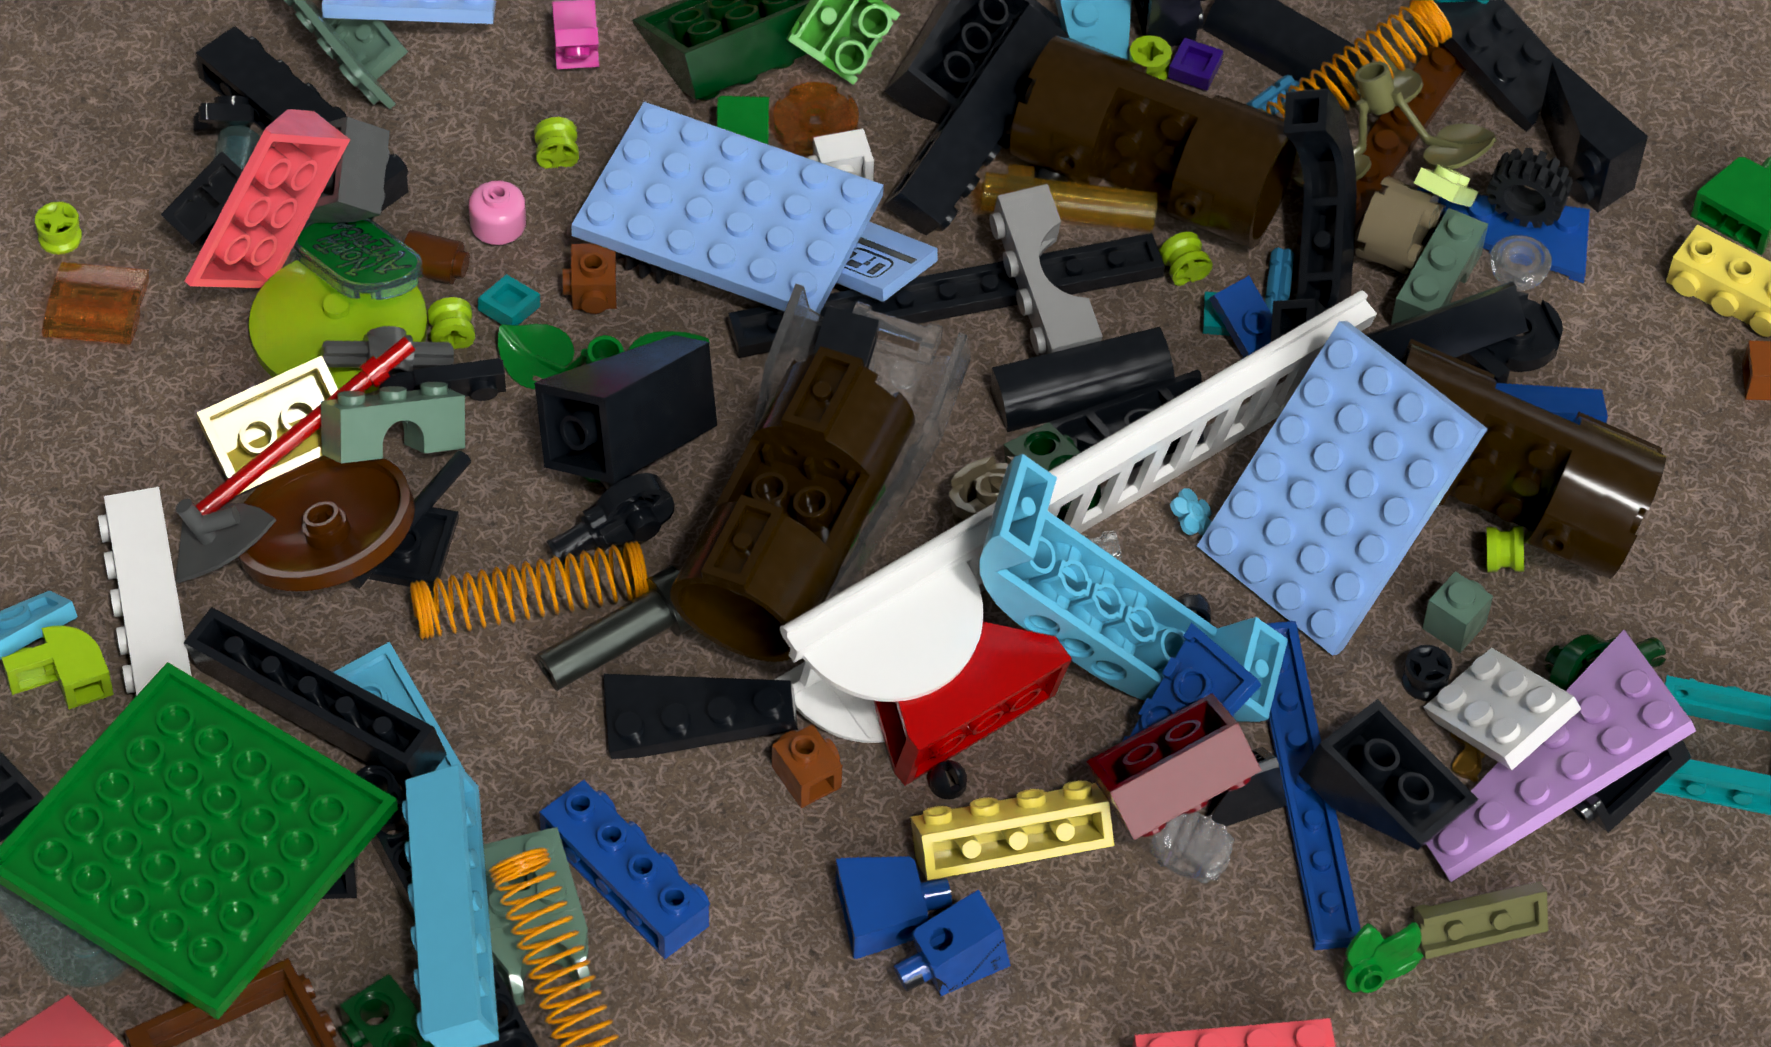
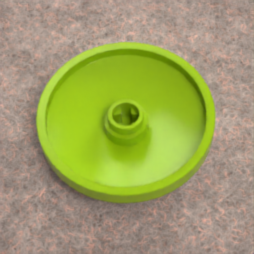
(302, 311)

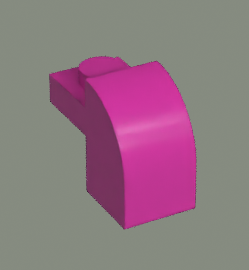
(575, 34)

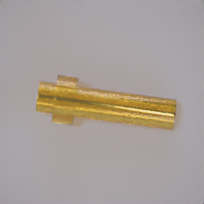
(1076, 200)

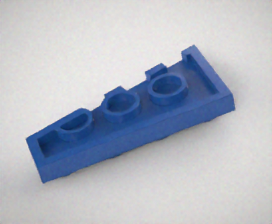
(1564, 238)
(1193, 674)

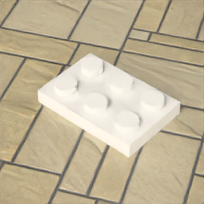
(1502, 708)

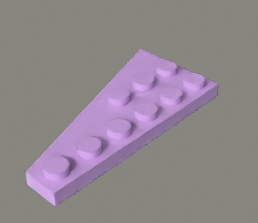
(1621, 725)

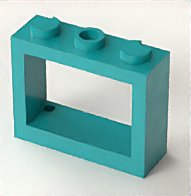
(1715, 782)

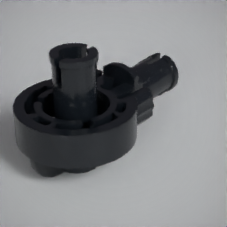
(618, 516)

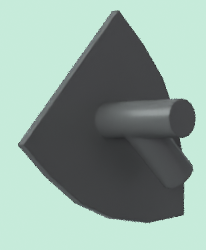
(217, 537)

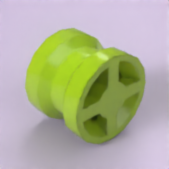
(1152, 53)
(556, 143)
(51, 219)
(1185, 258)
(451, 322)
(1505, 549)

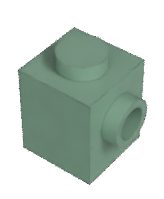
(1457, 611)

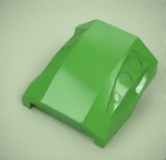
(842, 32)

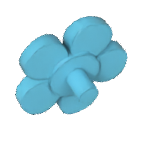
(1192, 513)

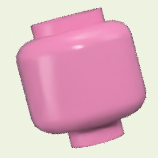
(497, 212)

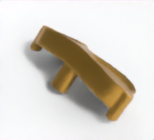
(1468, 761)

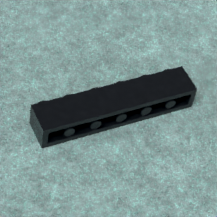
(242, 67)
(972, 126)
(314, 697)

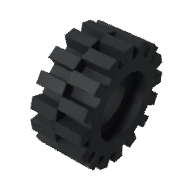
(1529, 205)

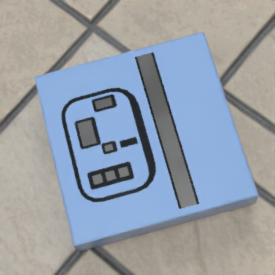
(885, 262)

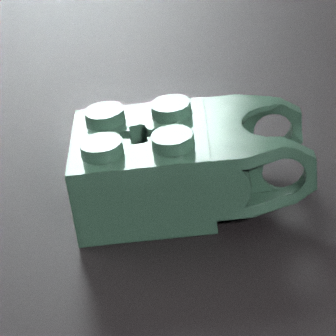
(504, 943)

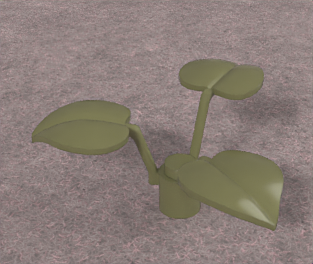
(1379, 94)

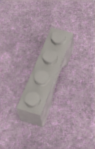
(1028, 226)

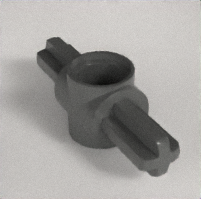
(377, 341)

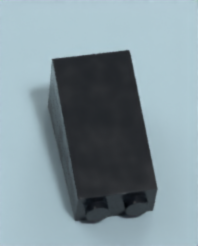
(626, 408)

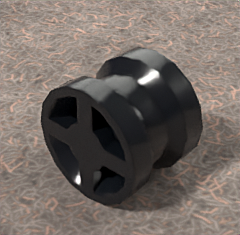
(1419, 664)

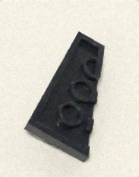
(682, 713)

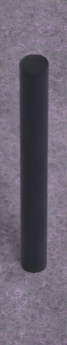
(428, 498)

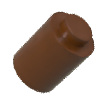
(441, 257)

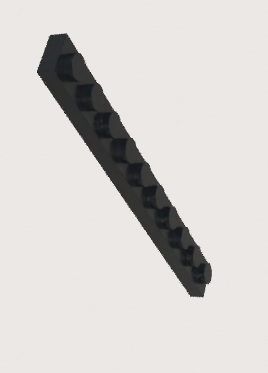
(973, 288)

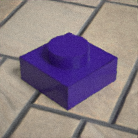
(1195, 64)

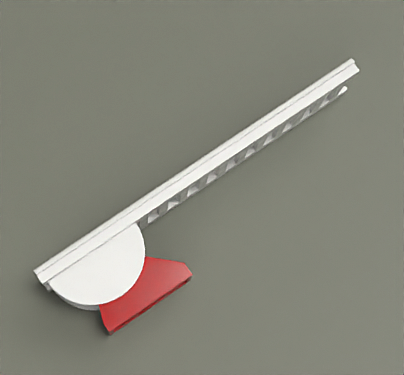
(909, 646)

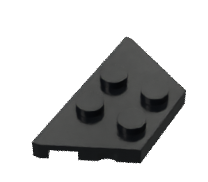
(1500, 56)
(1105, 419)

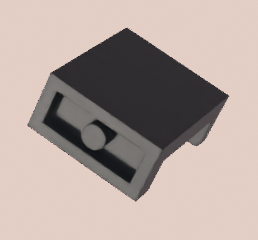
(1622, 796)

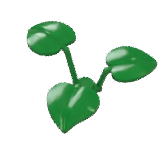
(548, 351)

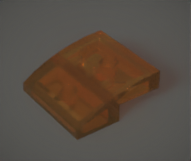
(95, 303)

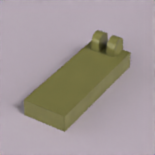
(1482, 919)

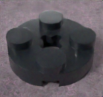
(1536, 346)

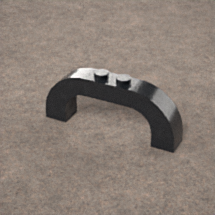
(1327, 161)

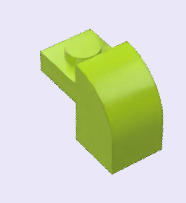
(66, 657)

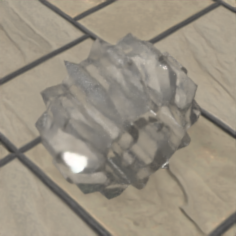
(1193, 847)

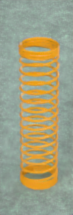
(1424, 13)
(631, 565)
(517, 867)

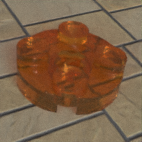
(810, 99)

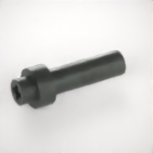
(614, 633)

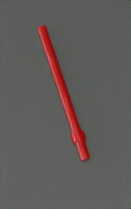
(372, 373)

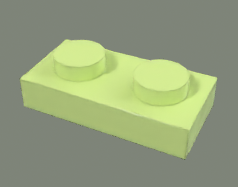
(1447, 184)

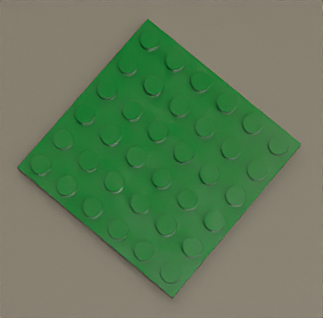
(192, 839)

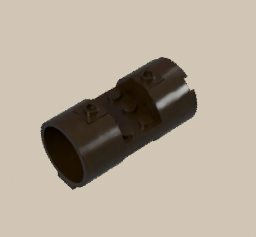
(1111, 121)
(1565, 481)
(792, 504)

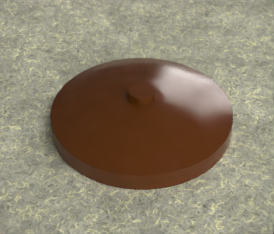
(329, 523)

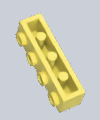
(1725, 277)
(1012, 830)

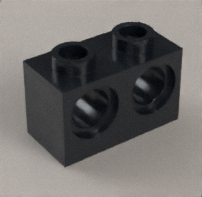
(202, 201)

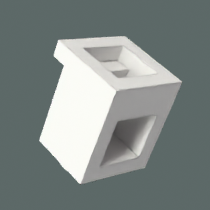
(846, 152)

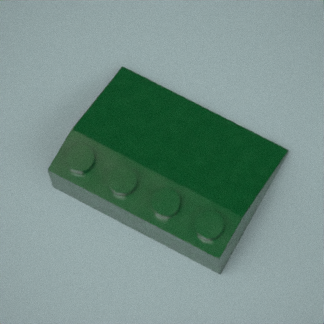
(721, 41)

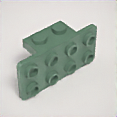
(359, 45)

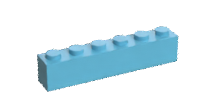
(450, 910)

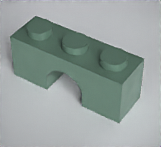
(1442, 265)
(357, 423)

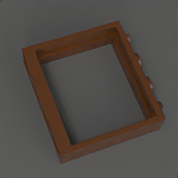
(266, 987)

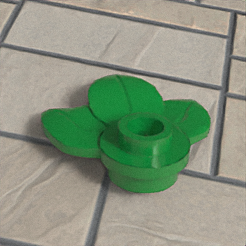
(1375, 959)

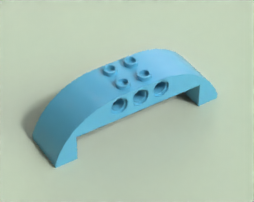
(1097, 605)

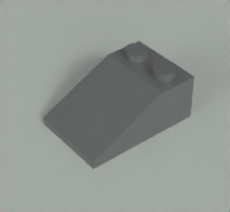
(359, 177)

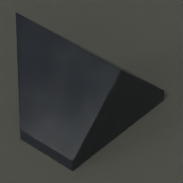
(1257, 797)

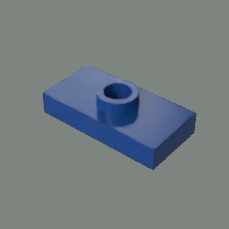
(1244, 315)

